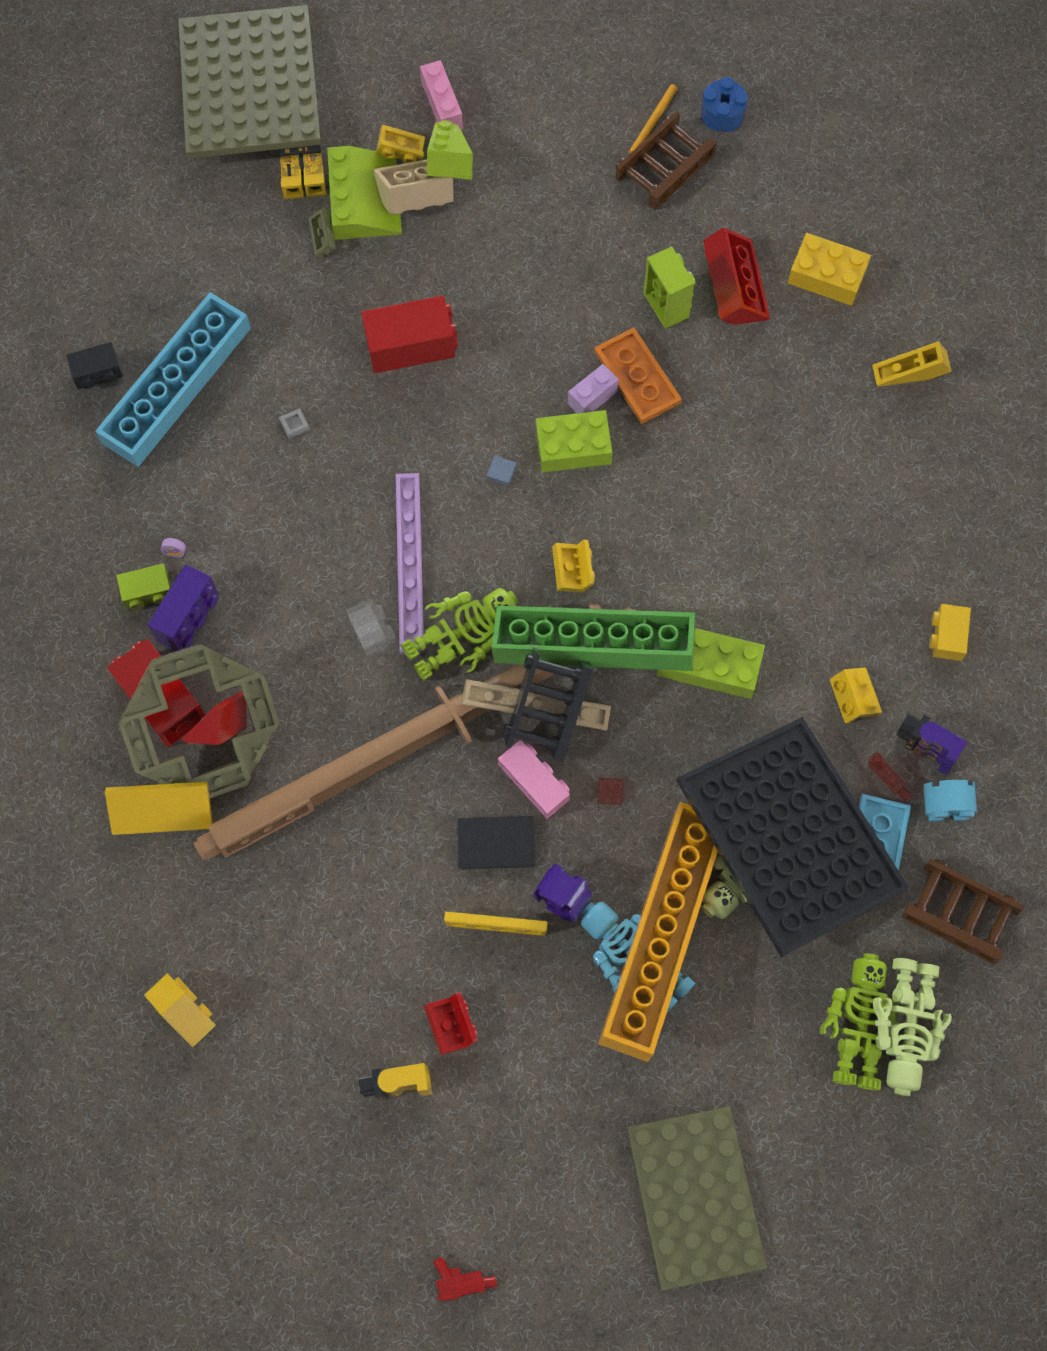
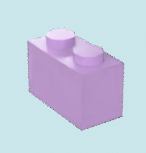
(593, 390)

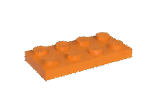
(639, 375)

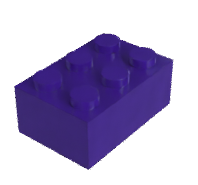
(183, 609)

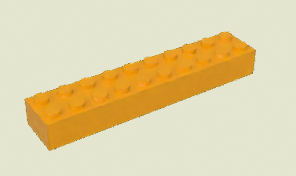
(660, 938)

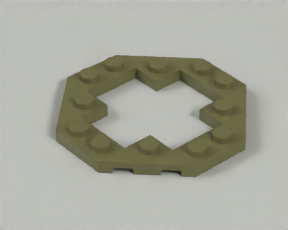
(224, 674)

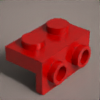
(451, 1024)

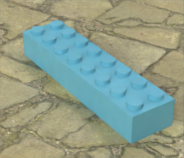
(173, 379)

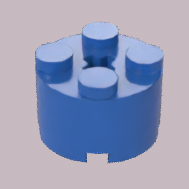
(724, 105)

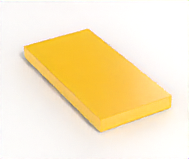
(159, 808)

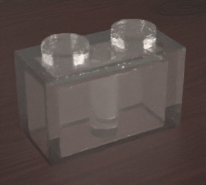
(370, 628)

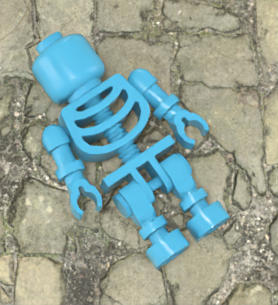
(600, 923)

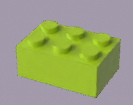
(668, 287)
(573, 441)

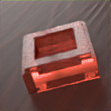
(610, 791)

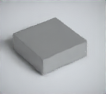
(294, 423)

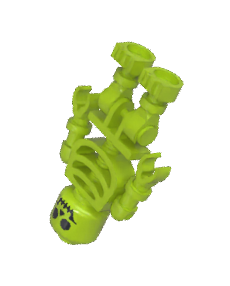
(486, 613)
(868, 976)

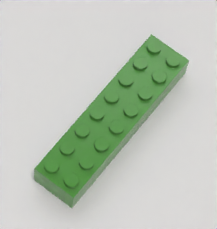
(596, 636)

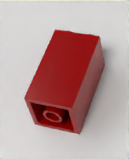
(410, 334)
(182, 709)

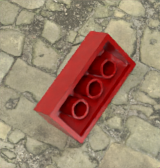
(735, 278)

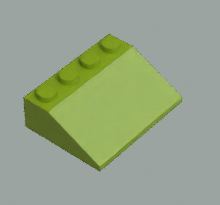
(355, 194)

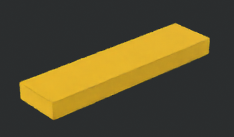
(495, 923)

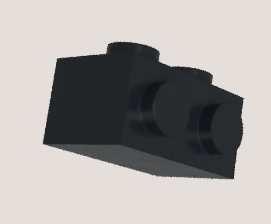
(94, 366)

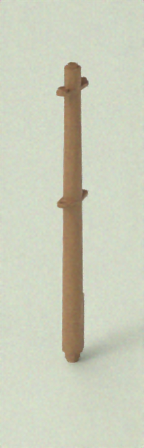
(303, 794)

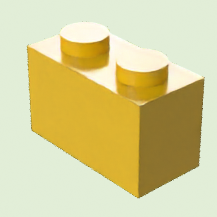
(950, 632)

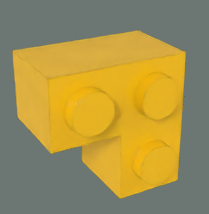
(177, 1007)

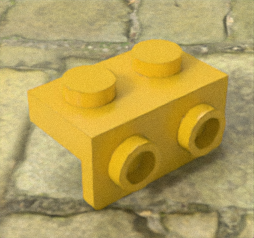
(400, 144)
(573, 566)
(855, 694)

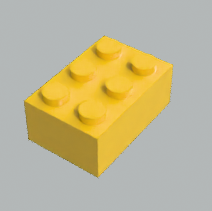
(829, 269)

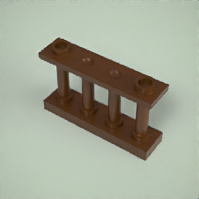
(672, 179)
(942, 925)

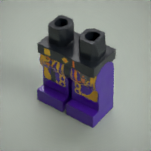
(931, 741)

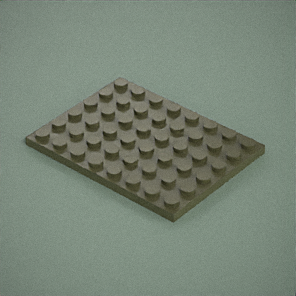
(248, 82)

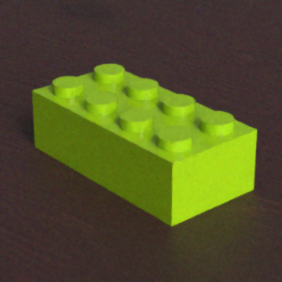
(721, 664)

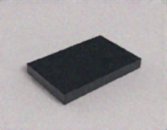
(495, 842)

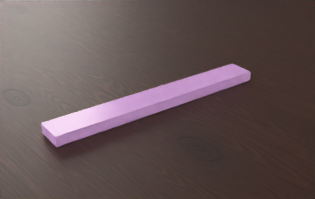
(409, 558)

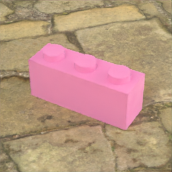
(440, 93)
(534, 778)

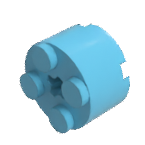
(950, 799)

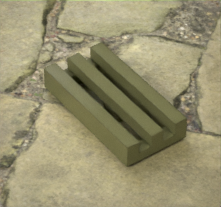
(324, 231)

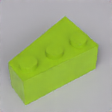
(449, 152)

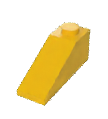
(913, 366)

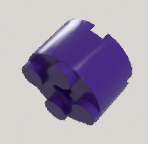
(563, 893)

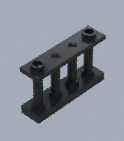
(564, 721)

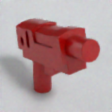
(456, 1285)

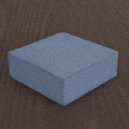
(501, 470)

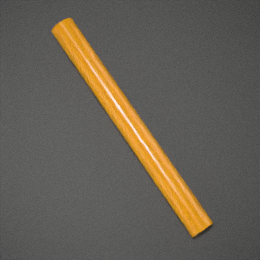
(655, 117)

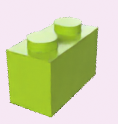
(144, 586)

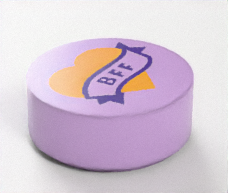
(173, 547)

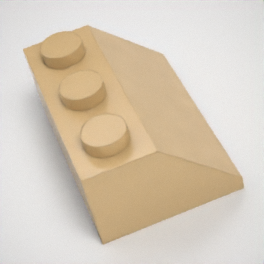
(409, 187)

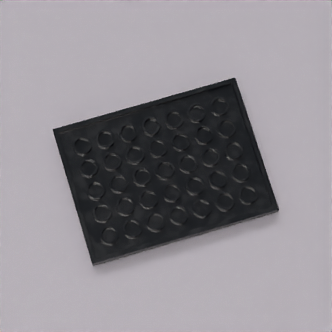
(792, 836)

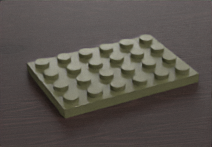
(696, 1198)

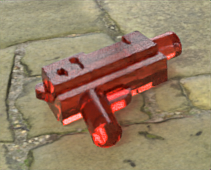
(888, 776)

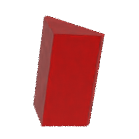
(220, 722)

